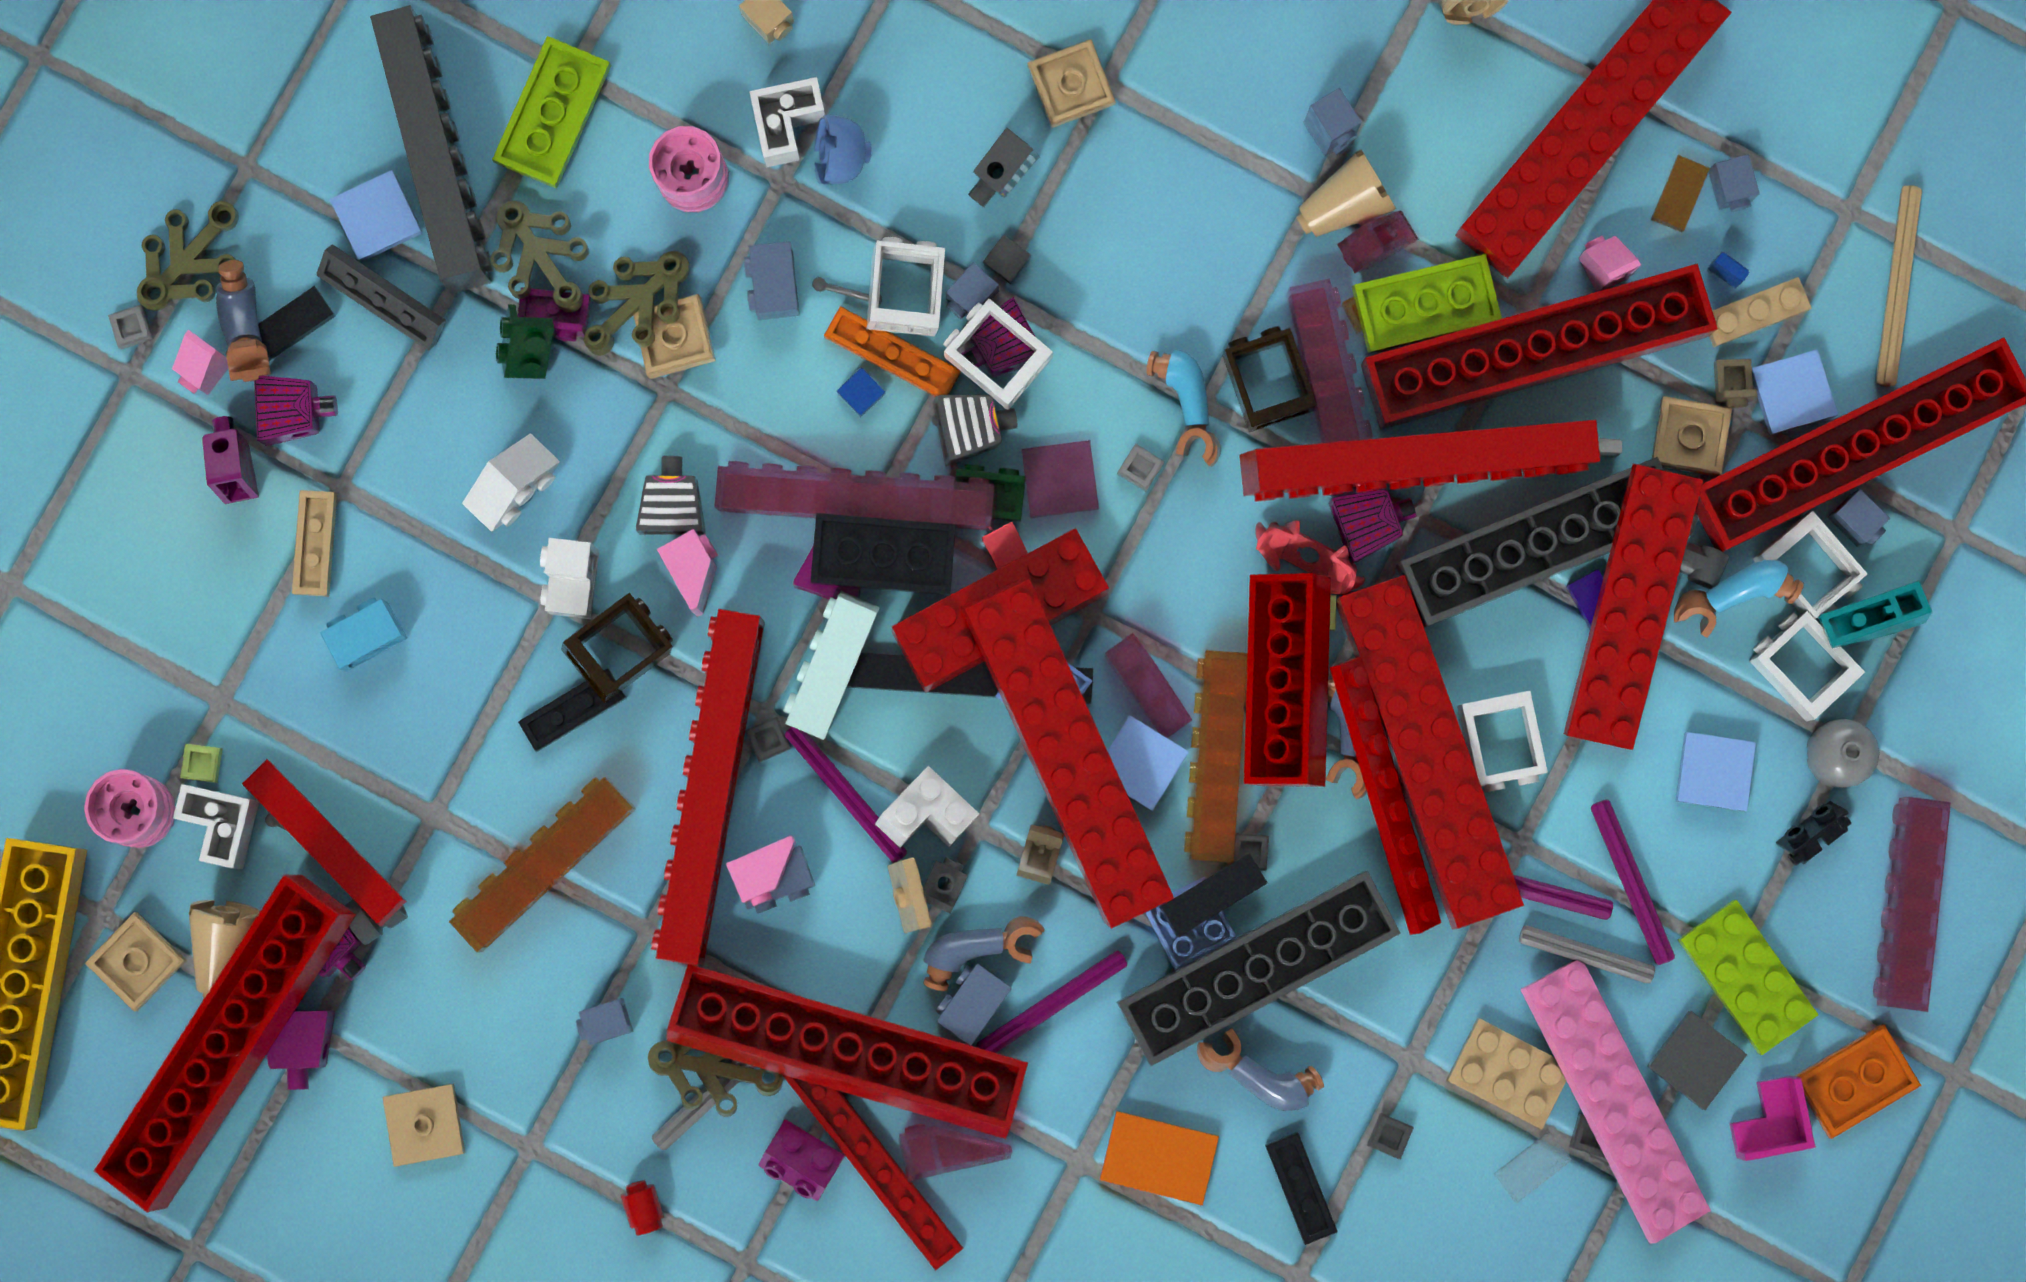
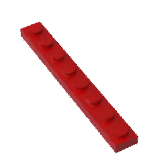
(1385, 795)

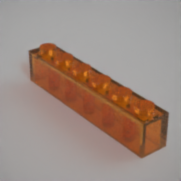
(1218, 756)
(542, 864)

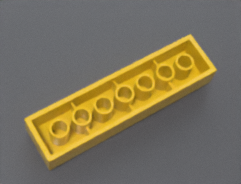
(36, 928)

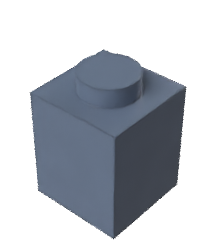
(1734, 183)
(970, 289)
(1859, 518)
(604, 1022)

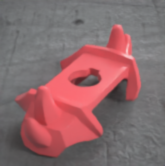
(1283, 542)

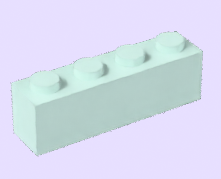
(832, 664)

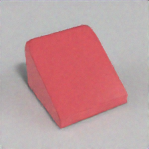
(1004, 545)

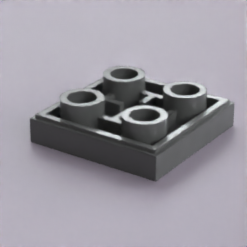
(1697, 1060)

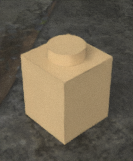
(768, 18)

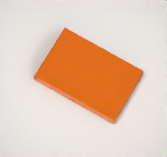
(1857, 1081)
(1159, 1158)

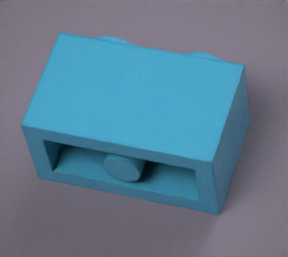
(362, 634)

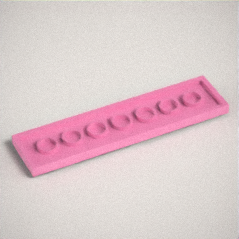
(1615, 1100)

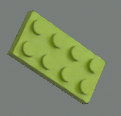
(551, 112)
(1426, 303)
(1748, 977)

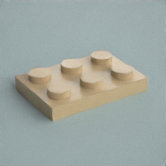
(1508, 1073)

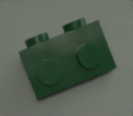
(524, 345)
(1009, 488)

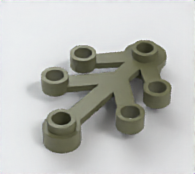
(536, 250)
(183, 260)
(638, 298)
(707, 1068)

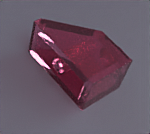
(1377, 241)

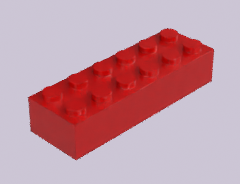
(938, 637)
(1287, 680)

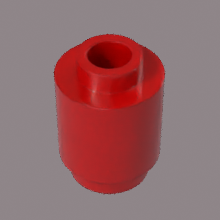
(642, 1207)

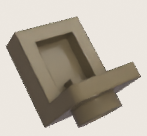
(1734, 382)
(1040, 854)

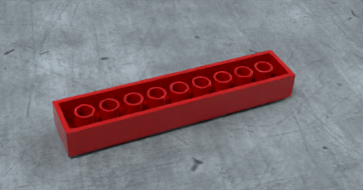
(1589, 129)
(1538, 346)
(1861, 445)
(1418, 458)
(1067, 752)
(1430, 753)
(709, 788)
(224, 1042)
(846, 1051)

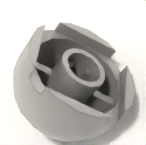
(1842, 753)

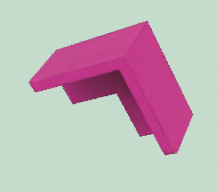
(1783, 1125)

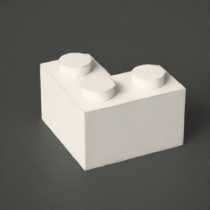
(778, 111)
(510, 482)
(571, 577)
(929, 803)
(227, 820)

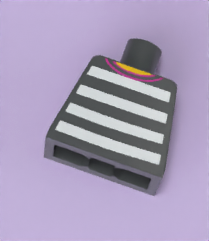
(1013, 156)
(970, 425)
(670, 502)

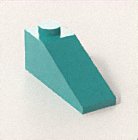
(1877, 616)

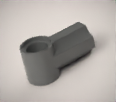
(1703, 565)

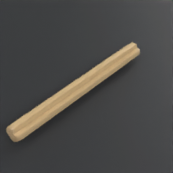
(1898, 286)

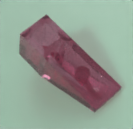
(1147, 685)
(941, 1151)

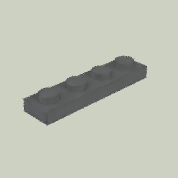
(380, 297)

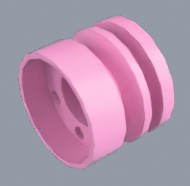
(679, 153)
(110, 806)

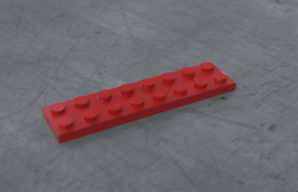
(1633, 606)

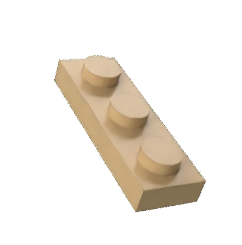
(1759, 311)
(314, 543)

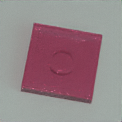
(1060, 479)

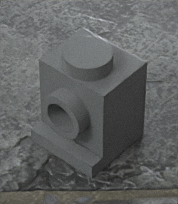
(944, 899)

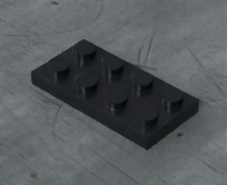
(883, 554)

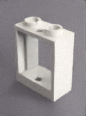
(906, 321)
(1022, 379)
(1813, 525)
(1828, 693)
(1494, 705)

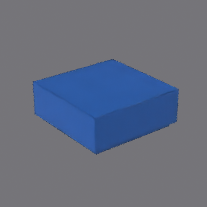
(1728, 270)
(861, 392)

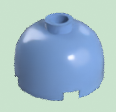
(840, 150)

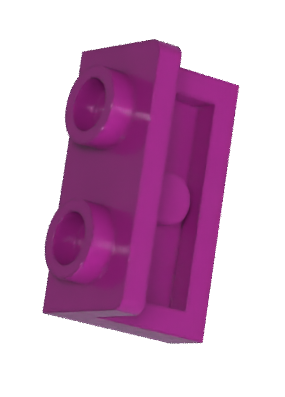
(566, 325)
(800, 1160)

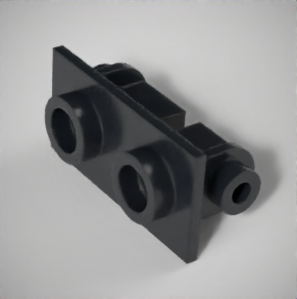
(1826, 821)

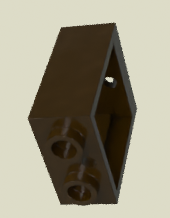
(1281, 412)
(591, 670)

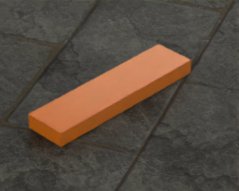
(892, 354)

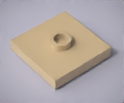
(1071, 83)
(680, 343)
(1692, 436)
(909, 895)
(135, 961)
(423, 1125)

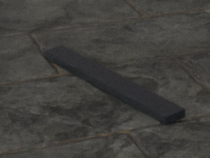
(896, 674)

